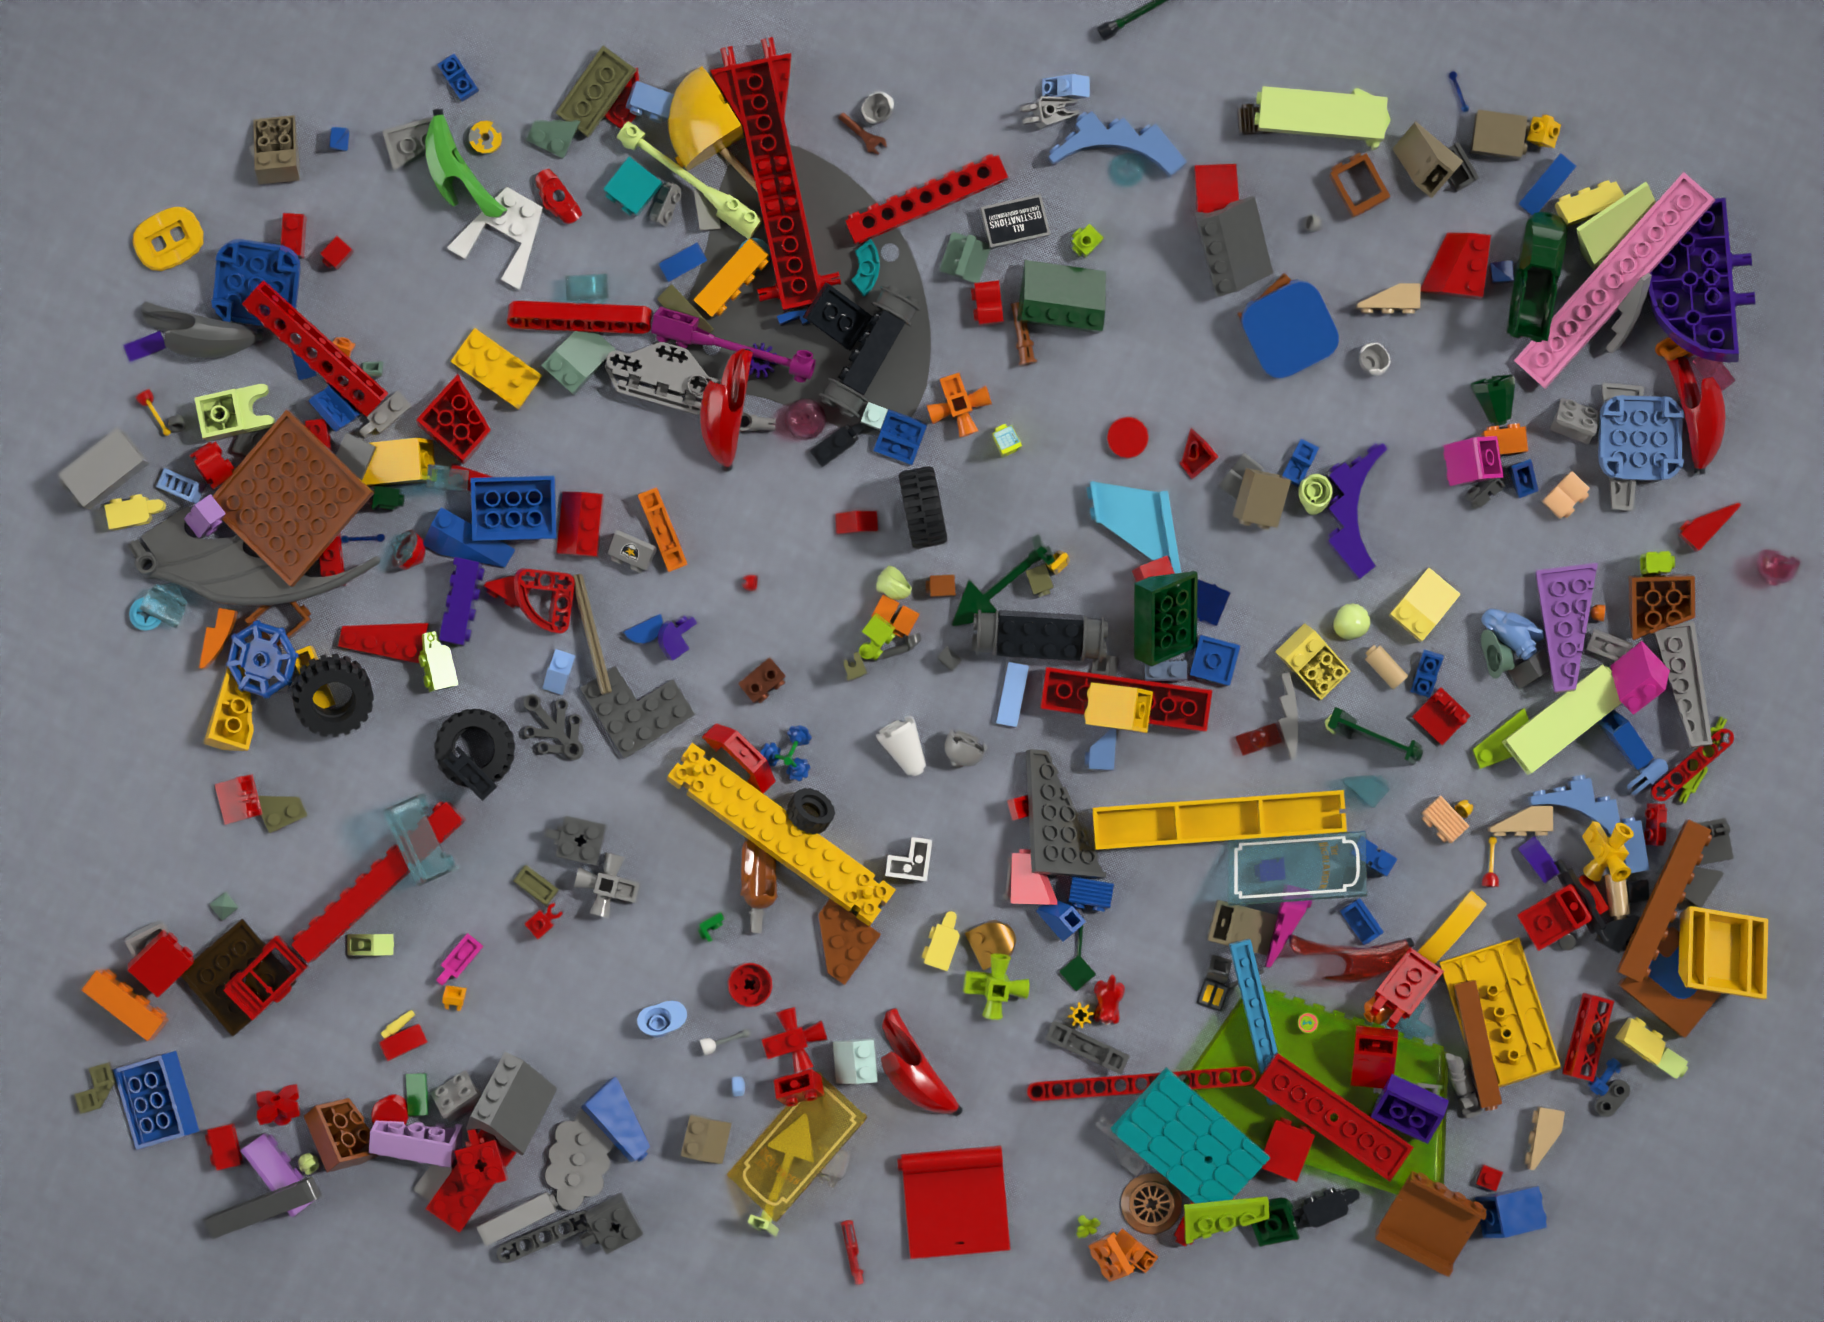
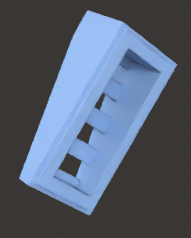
(193, 489)

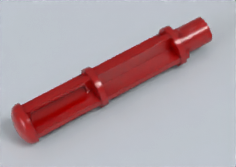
(852, 1251)

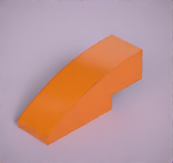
(217, 637)

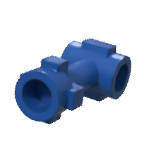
(1599, 1085)

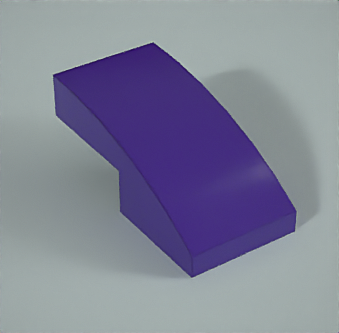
(1539, 859)

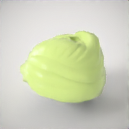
(1315, 488)
(893, 584)

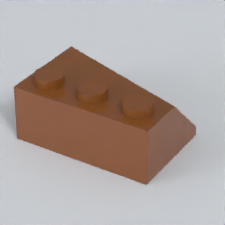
(1660, 602)
(339, 1134)

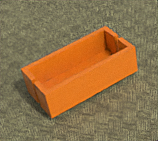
(125, 1004)

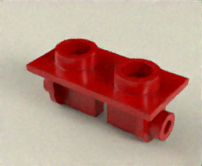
(1655, 815)

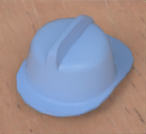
(662, 1018)

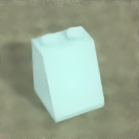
(855, 1061)

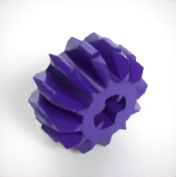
(756, 366)

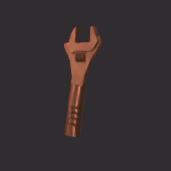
(870, 140)

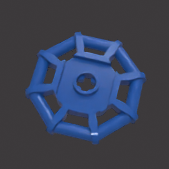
(271, 653)

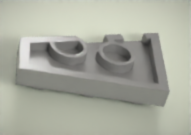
(406, 141)

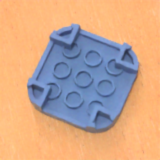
(1640, 438)

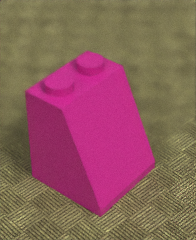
(1473, 460)
(1639, 677)

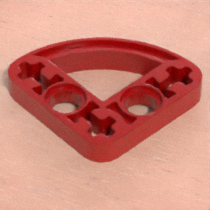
(557, 592)

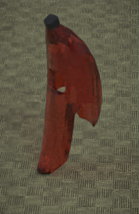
(1360, 962)

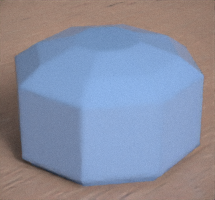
(738, 1086)

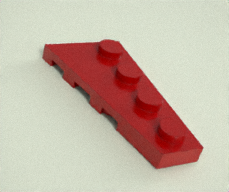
(387, 640)

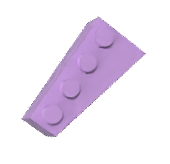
(416, 1142)

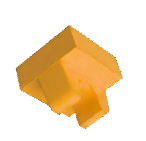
(454, 996)

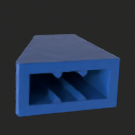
(1626, 739)

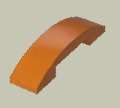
(662, 529)

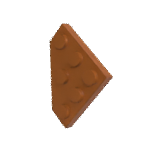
(844, 940)

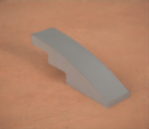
(1631, 309)
(1289, 724)

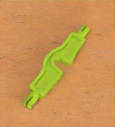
(1692, 785)

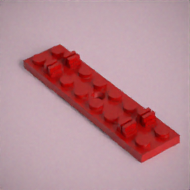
(1315, 1103)

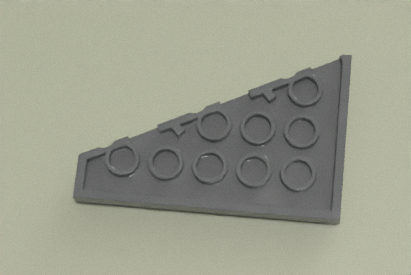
(1056, 835)

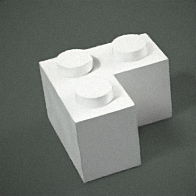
(916, 865)

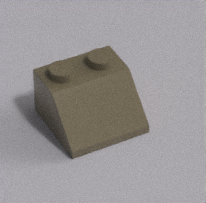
(706, 1139)

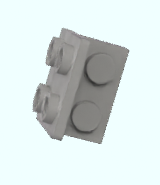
(1575, 421)
(456, 1096)

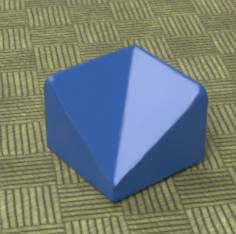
(339, 138)
(1502, 272)

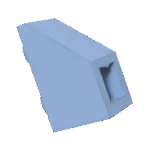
(1069, 86)

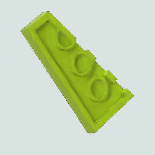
(1218, 1216)

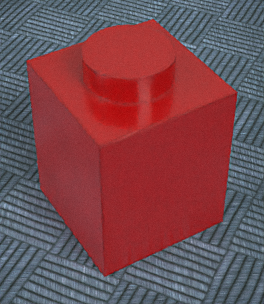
(336, 253)

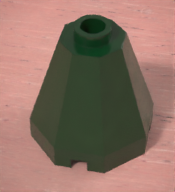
(1495, 397)

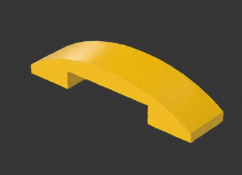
(1452, 927)

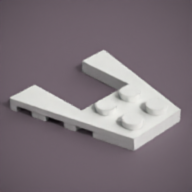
(518, 223)

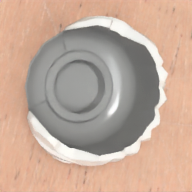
(877, 107)
(1374, 359)

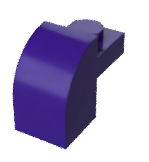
(670, 636)

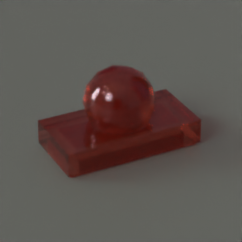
(1258, 739)

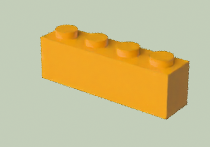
(732, 277)

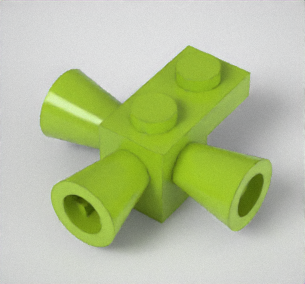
(995, 986)

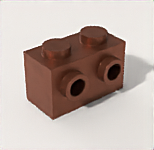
(762, 680)

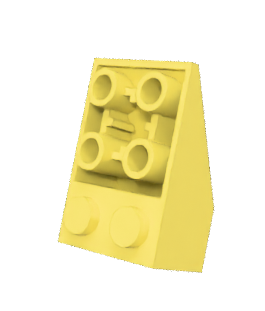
(1313, 661)

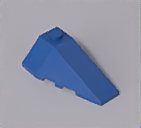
(453, 538)

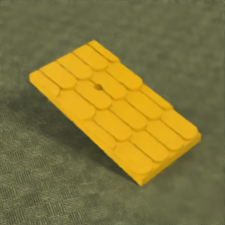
(1508, 1007)

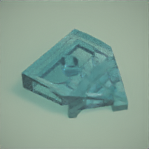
(165, 603)

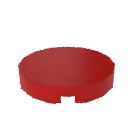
(1127, 437)

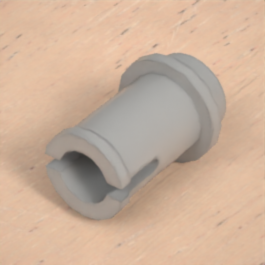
(756, 920)

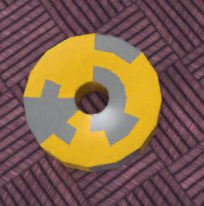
(494, 141)

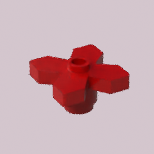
(278, 1107)

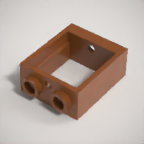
(1338, 169)
(302, 610)

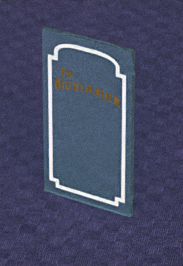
(1297, 868)

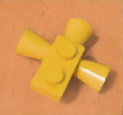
(1607, 851)

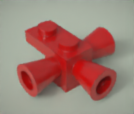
(793, 1039)

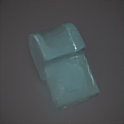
(446, 479)
(1421, 1029)

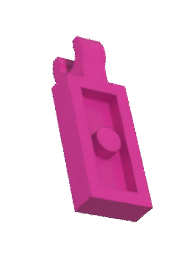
(459, 958)

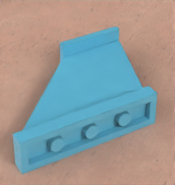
(1137, 517)

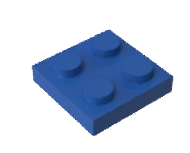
(1214, 660)

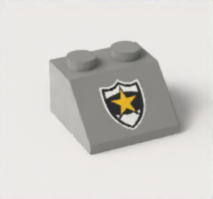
(631, 551)

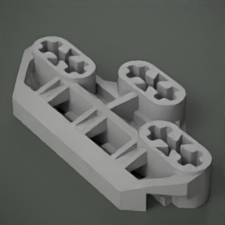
(662, 371)

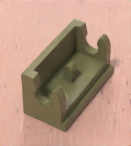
(857, 670)

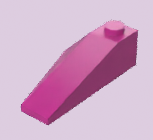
(1287, 920)

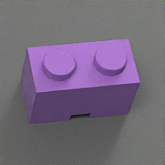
(205, 517)

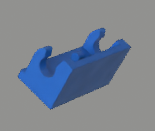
(1361, 921)

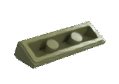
(675, 301)

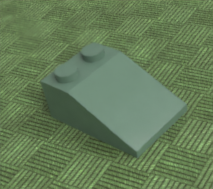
(578, 359)

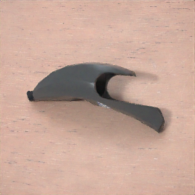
(199, 335)

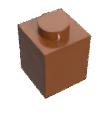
(941, 585)

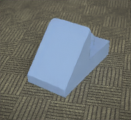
(558, 672)

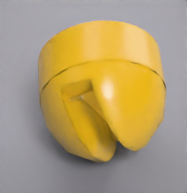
(1463, 808)

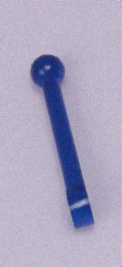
(1453, 75)
(380, 537)

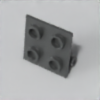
(1720, 844)

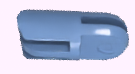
(1651, 773)

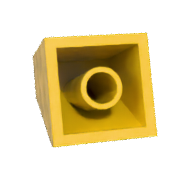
(1118, 707)

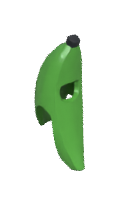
(446, 163)

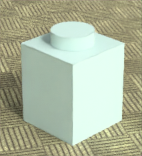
(874, 416)

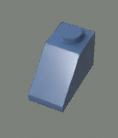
(1102, 753)

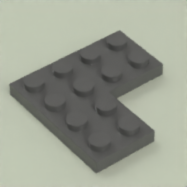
(634, 722)

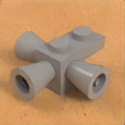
(607, 885)

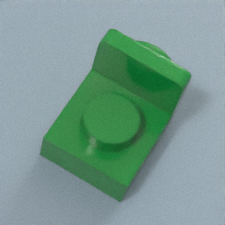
(713, 922)

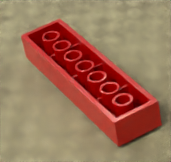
(1170, 705)

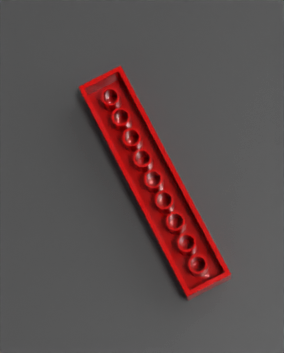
(368, 890)

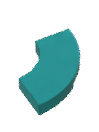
(868, 267)

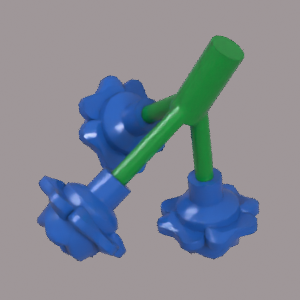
(799, 767)

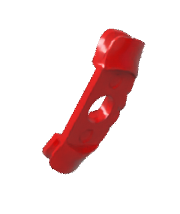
(568, 208)

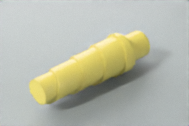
(397, 1024)

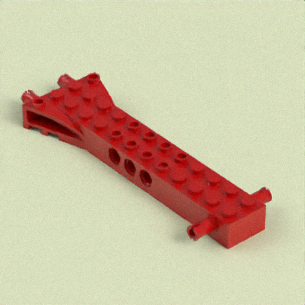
(759, 100)

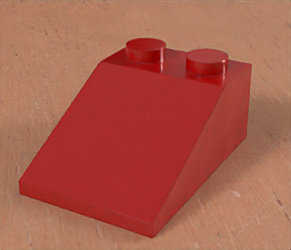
(1215, 186)

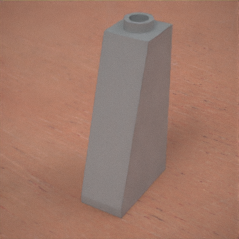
(517, 1218)

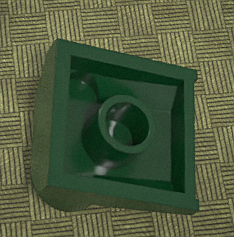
(1279, 1226)

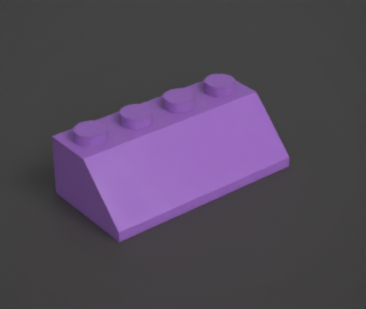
(273, 1165)

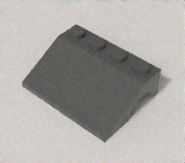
(1234, 246)
(513, 1103)

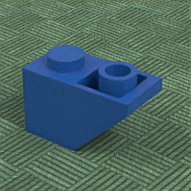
(1061, 918)

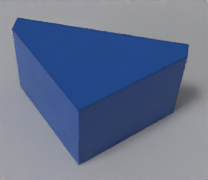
(1523, 478)

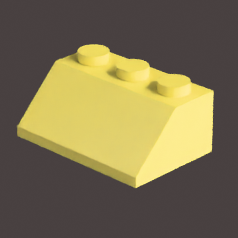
(1588, 202)

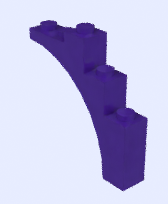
(1349, 481)

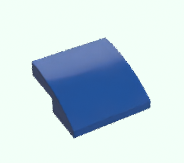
(334, 408)
(900, 437)

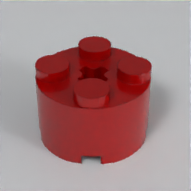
(212, 465)

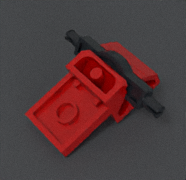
(1565, 910)

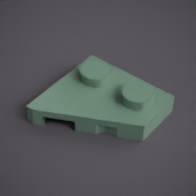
(553, 135)

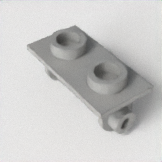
(670, 195)

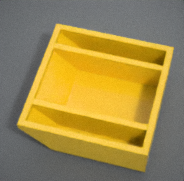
(1723, 952)

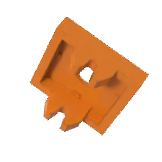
(1109, 1248)

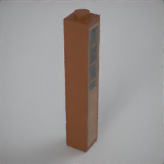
(1477, 1045)

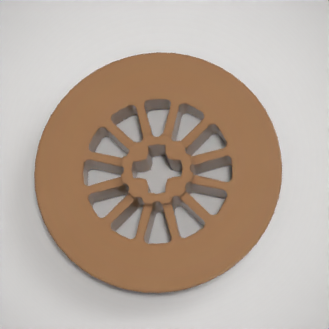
(1129, 1196)

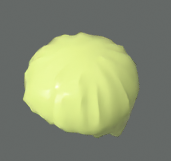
(1351, 621)

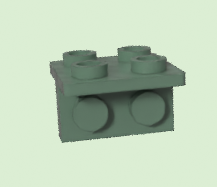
(965, 257)

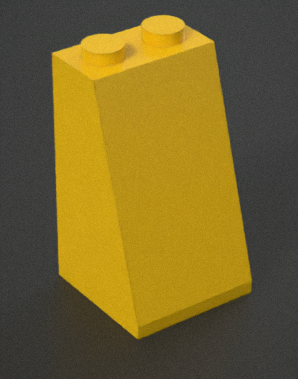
(399, 462)

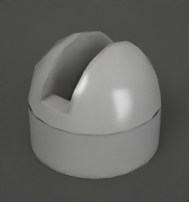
(1312, 223)

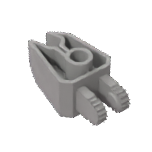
(1049, 111)

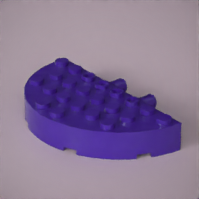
(1695, 291)

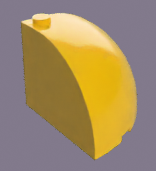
(700, 120)

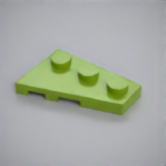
(1492, 749)

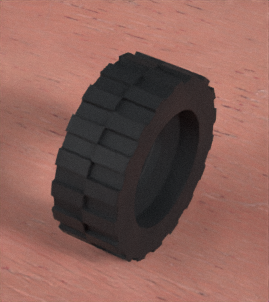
(818, 802)

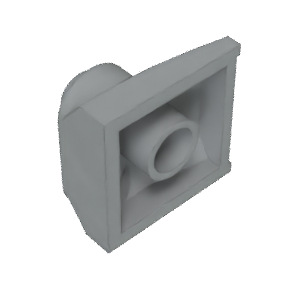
(141, 938)

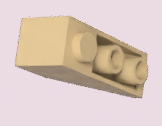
(1399, 297)
(1529, 819)
(1546, 1130)

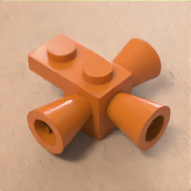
(959, 404)

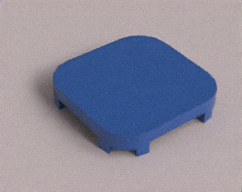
(242, 267)
(1290, 329)

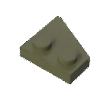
(281, 811)

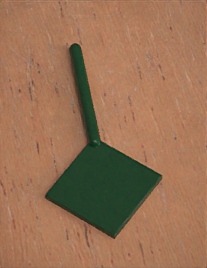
(1077, 971)

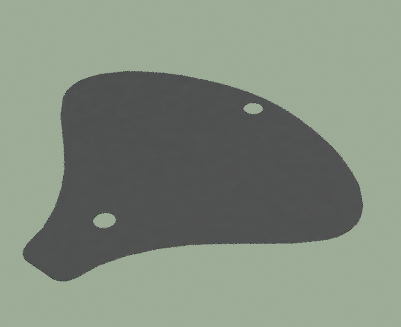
(827, 201)

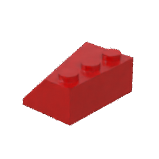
(455, 421)

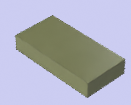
(536, 885)

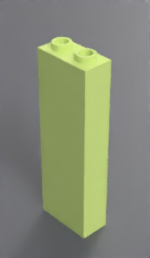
(1321, 113)
(1563, 720)

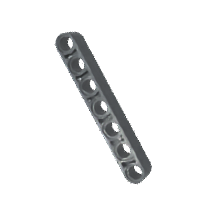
(262, 1207)

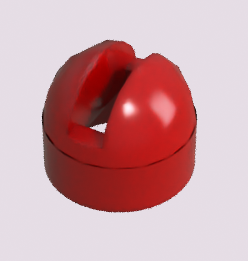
(751, 582)

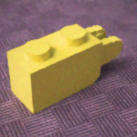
(132, 512)
(943, 943)

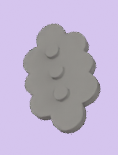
(578, 1161)

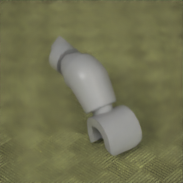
(1463, 1086)

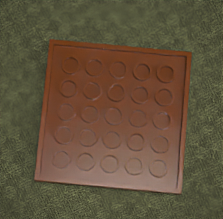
(290, 498)

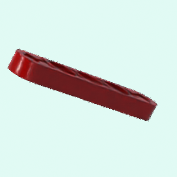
(1682, 768)

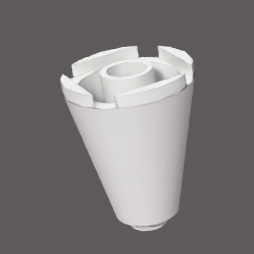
(903, 745)

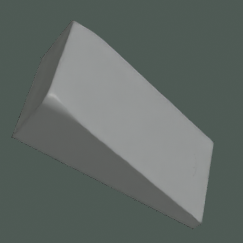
(432, 1181)

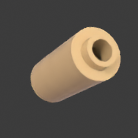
(1385, 666)
(1617, 898)

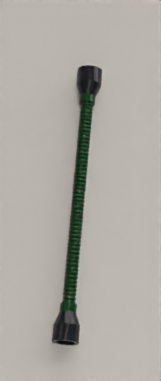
(1109, 29)

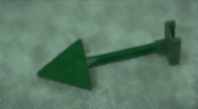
(974, 599)

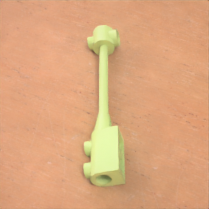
(728, 207)

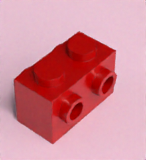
(798, 1087)

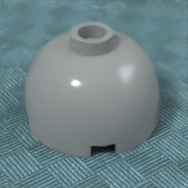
(963, 749)

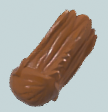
(758, 876)

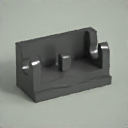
(1465, 173)

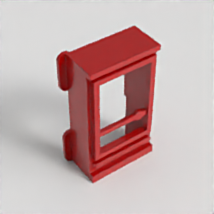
(246, 998)

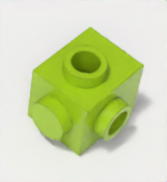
(1086, 240)

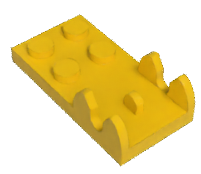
(496, 368)

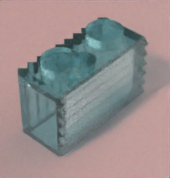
(587, 288)

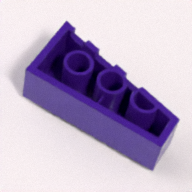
(461, 601)

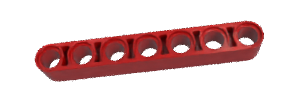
(579, 317)

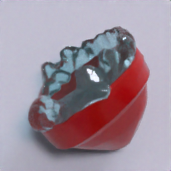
(408, 550)

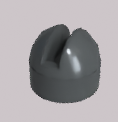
(176, 423)

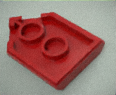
(618, 113)

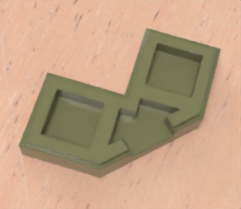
(103, 1082)

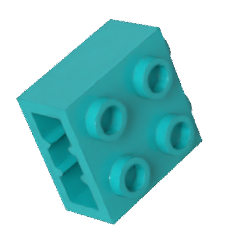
(632, 187)

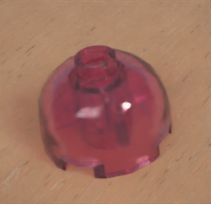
(806, 428)
(1777, 567)

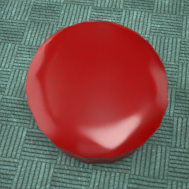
(390, 1109)

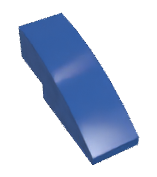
(1547, 184)

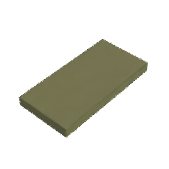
(596, 90)

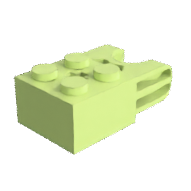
(238, 411)

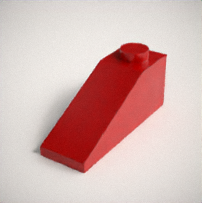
(1702, 529)

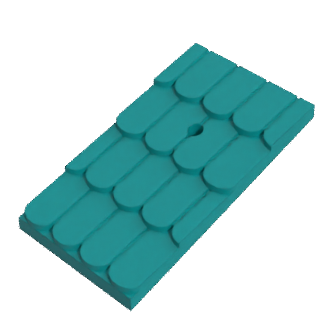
(1189, 1141)

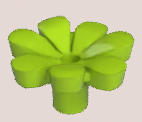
(1087, 1226)

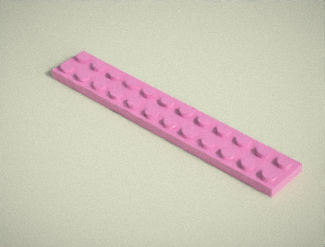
(1614, 279)

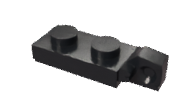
(836, 444)

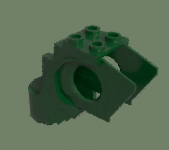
(1537, 277)

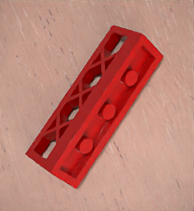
(1581, 1034)

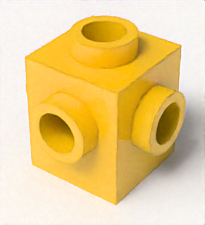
(1544, 131)

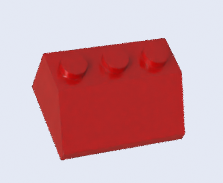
(580, 524)

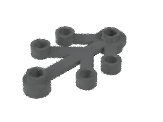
(555, 730)

